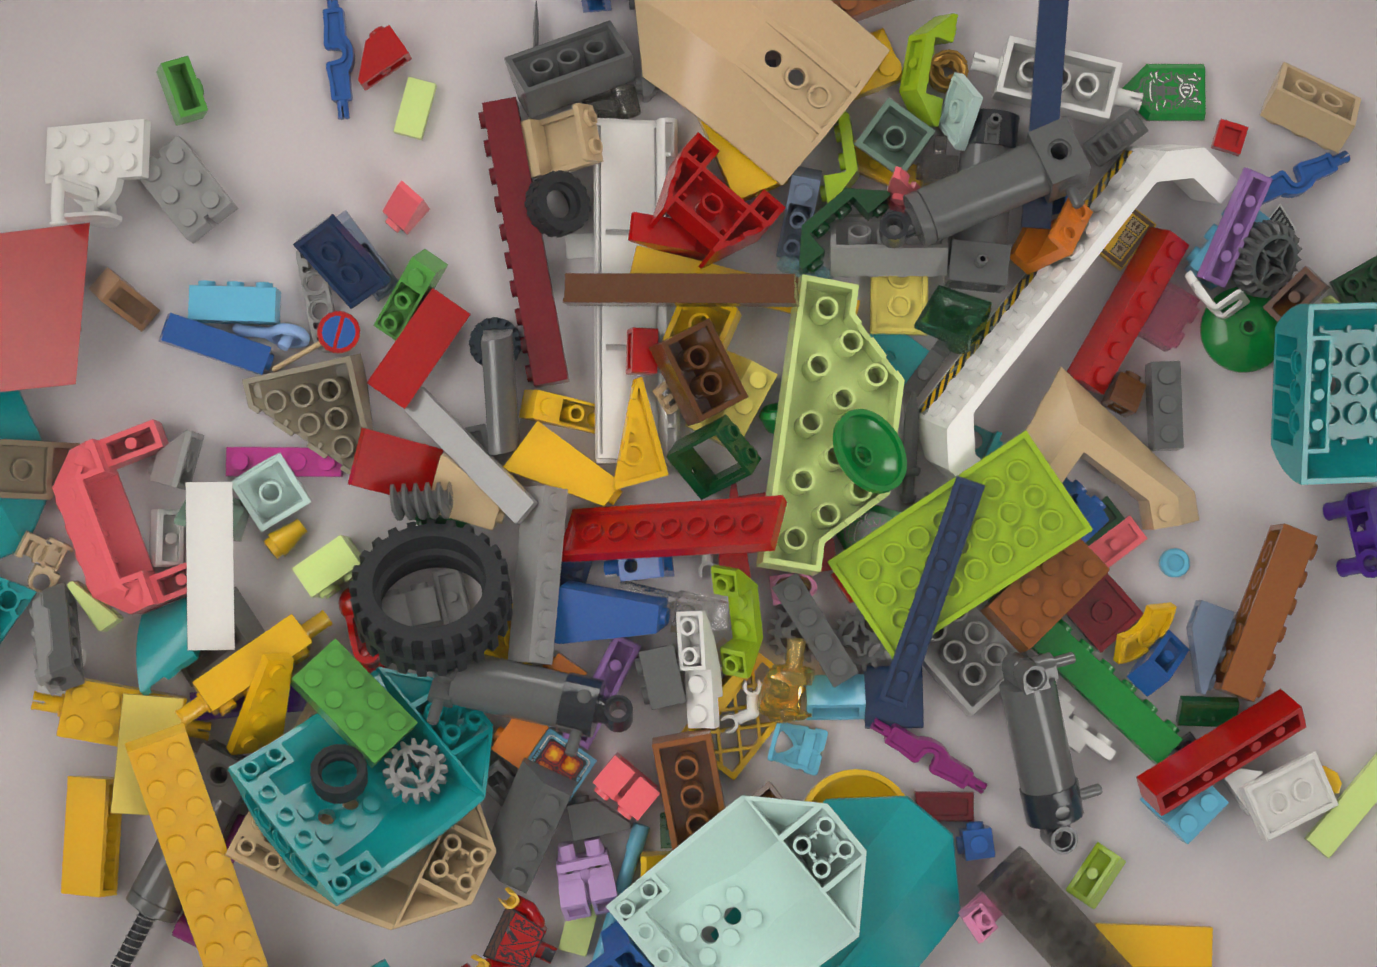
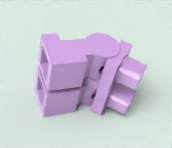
(589, 883)

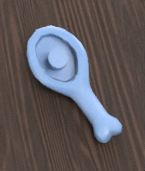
(283, 334)

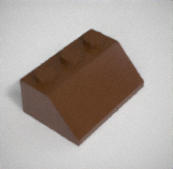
(698, 372)

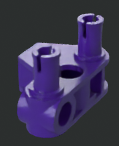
(1360, 510)

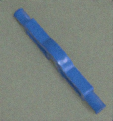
(338, 70)
(1306, 175)

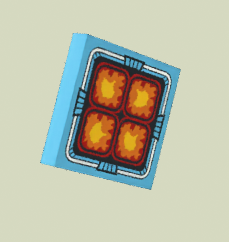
(551, 754)

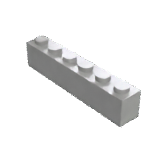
(538, 577)

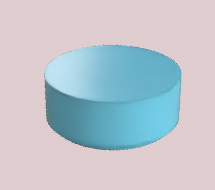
(1174, 562)

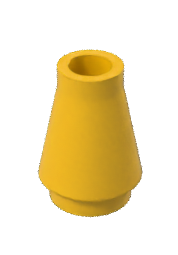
(285, 538)

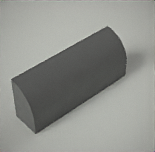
(500, 391)

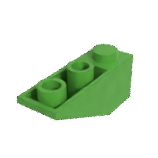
(412, 288)

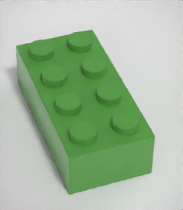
(353, 702)

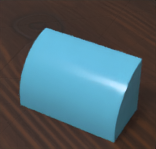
(838, 703)

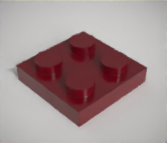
(1104, 613)

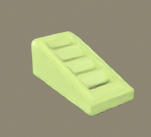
(100, 613)

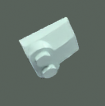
(270, 491)

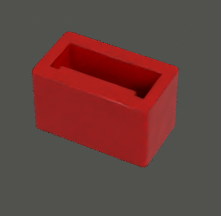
(638, 355)

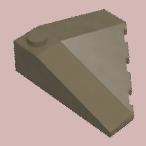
(318, 402)

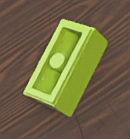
(1095, 875)

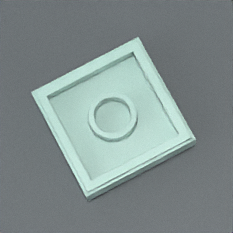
(960, 111)

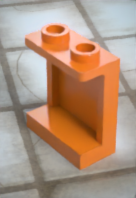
(1042, 247)

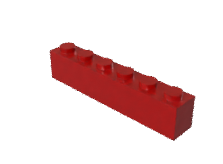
(1127, 309)
(1221, 752)

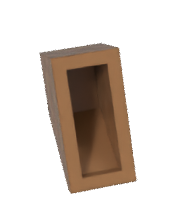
(124, 299)

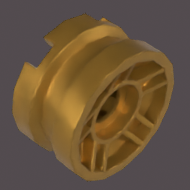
(943, 59)

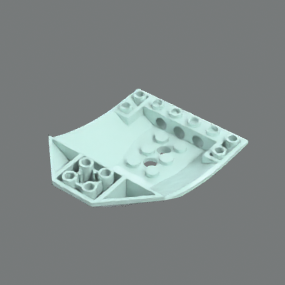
(775, 860)

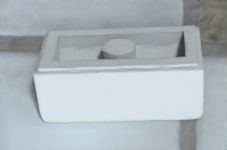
(166, 539)

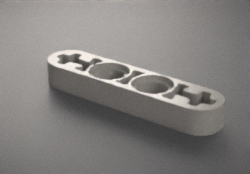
(313, 298)

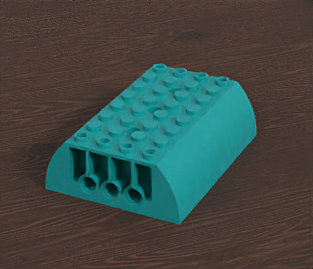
(1317, 431)

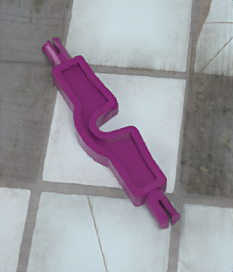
(916, 747)

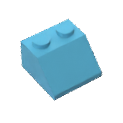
(1193, 815)

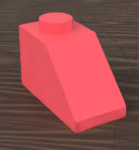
(404, 209)

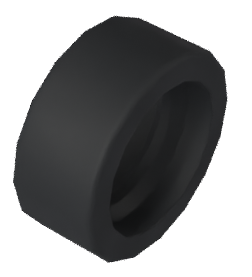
(335, 753)

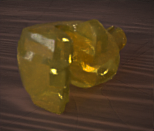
(783, 684)

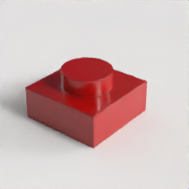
(1229, 137)

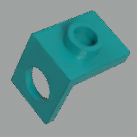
(990, 441)

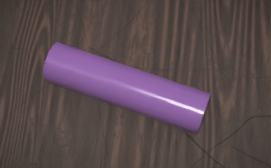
(1234, 227)
(613, 669)

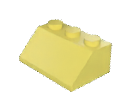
(757, 384)

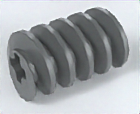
(421, 502)

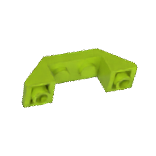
(917, 67)
(848, 161)
(744, 606)

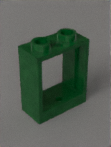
(703, 480)

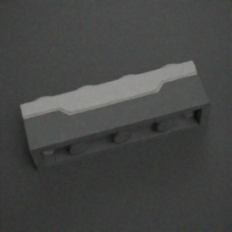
(57, 639)

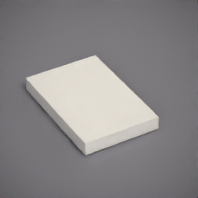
(1288, 796)

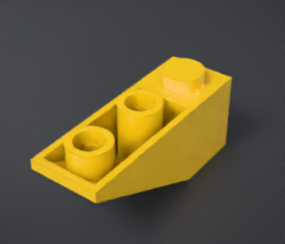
(558, 410)

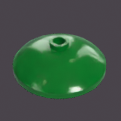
(1229, 342)
(869, 451)

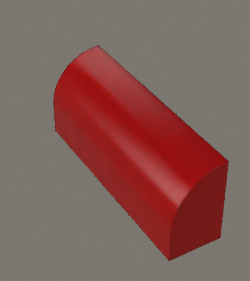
(418, 348)

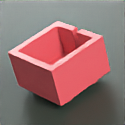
(626, 786)

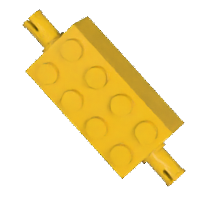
(232, 678)
(94, 711)

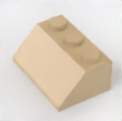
(1311, 107)

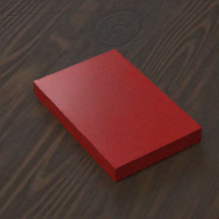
(392, 460)

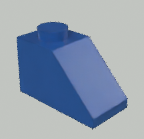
(1158, 664)

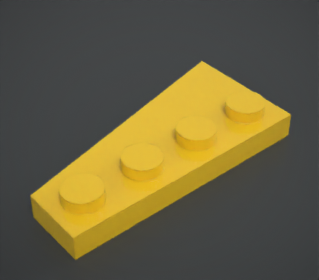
(265, 705)

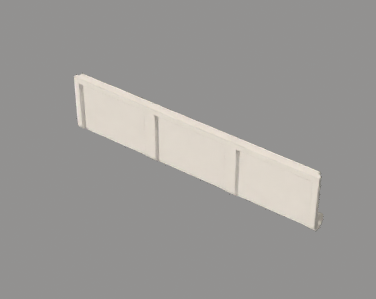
(627, 182)

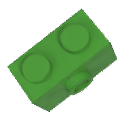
(182, 90)

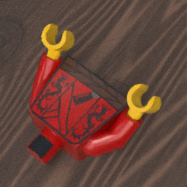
(517, 936)

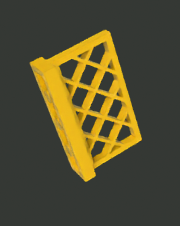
(731, 686)

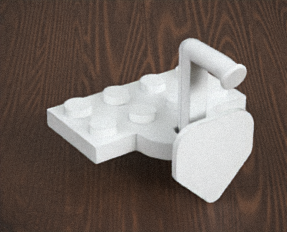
(91, 167)

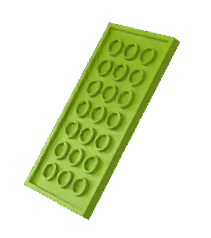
(1017, 526)

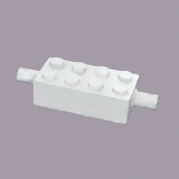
(1087, 84)

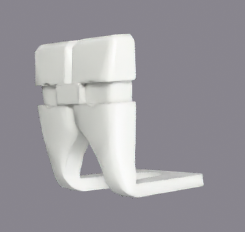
(1215, 308)

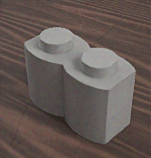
(413, 607)

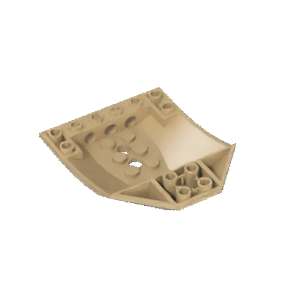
(715, 67)
(424, 886)

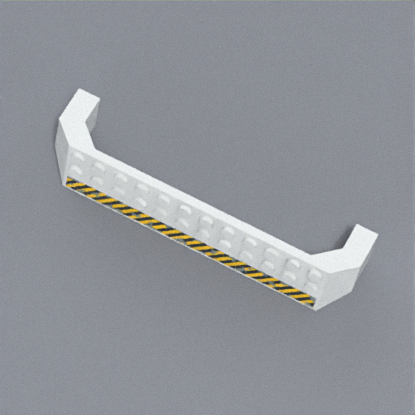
(948, 410)

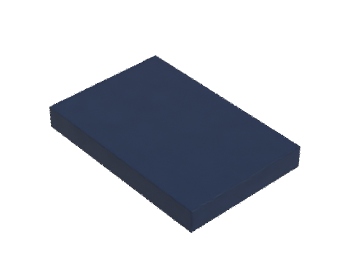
(342, 261)

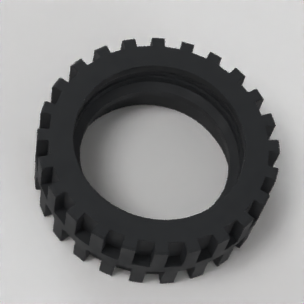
(420, 549)

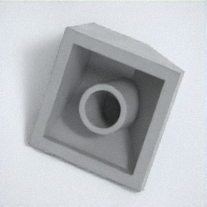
(177, 460)

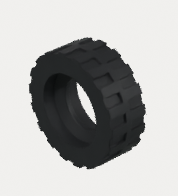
(540, 213)

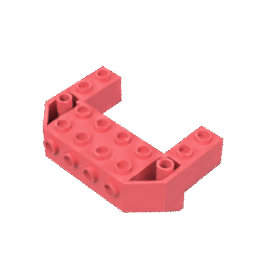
(104, 525)

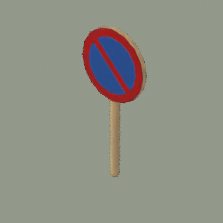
(336, 333)

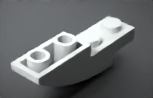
(702, 668)
(1079, 736)

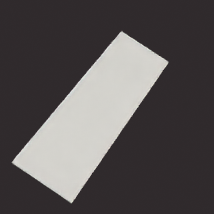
(210, 565)

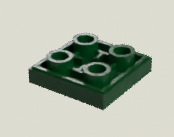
(1357, 284)

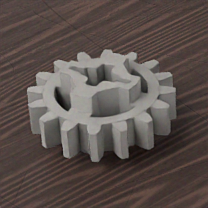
(425, 765)

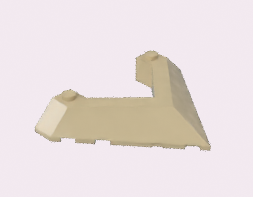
(1077, 426)

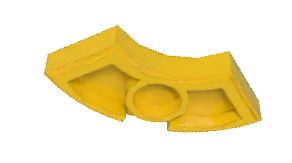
(1151, 626)

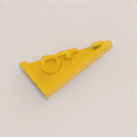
(640, 448)

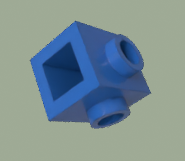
(975, 841)

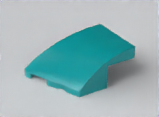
(162, 645)

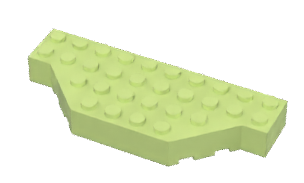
(826, 373)

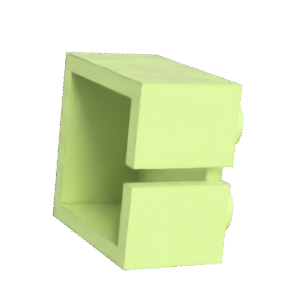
(328, 567)

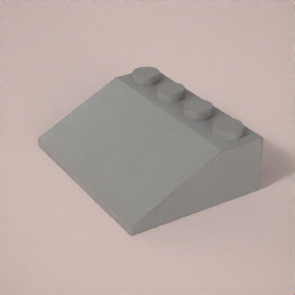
(969, 659)

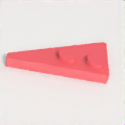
(899, 187)

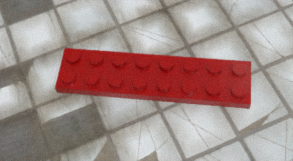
(674, 529)

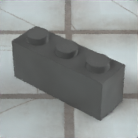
(1164, 406)

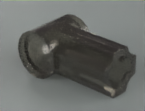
(618, 103)

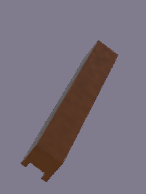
(681, 290)

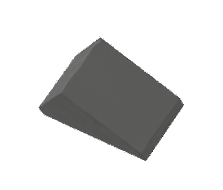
(499, 781)

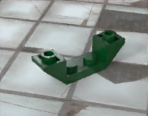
(866, 201)

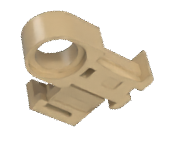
(45, 554)

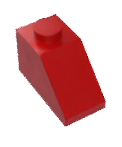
(381, 56)

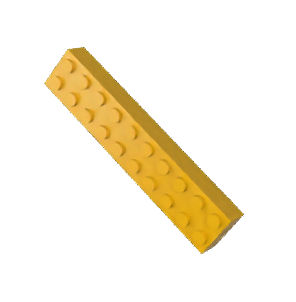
(195, 849)

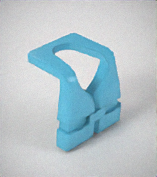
(806, 748)

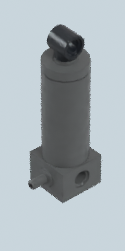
(1045, 166)

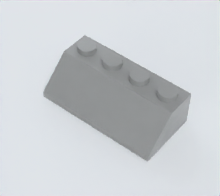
(859, 252)

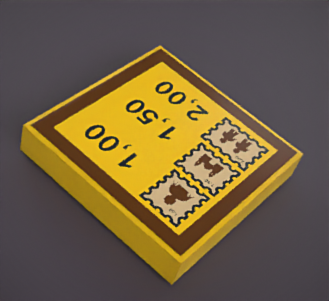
(1127, 240)

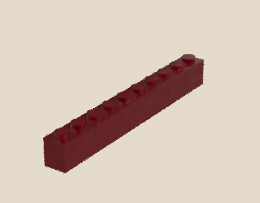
(525, 244)

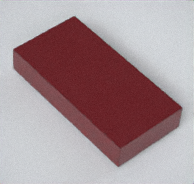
(947, 804)

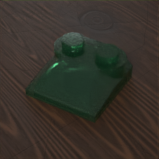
(954, 318)

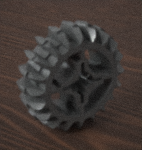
(1266, 259)

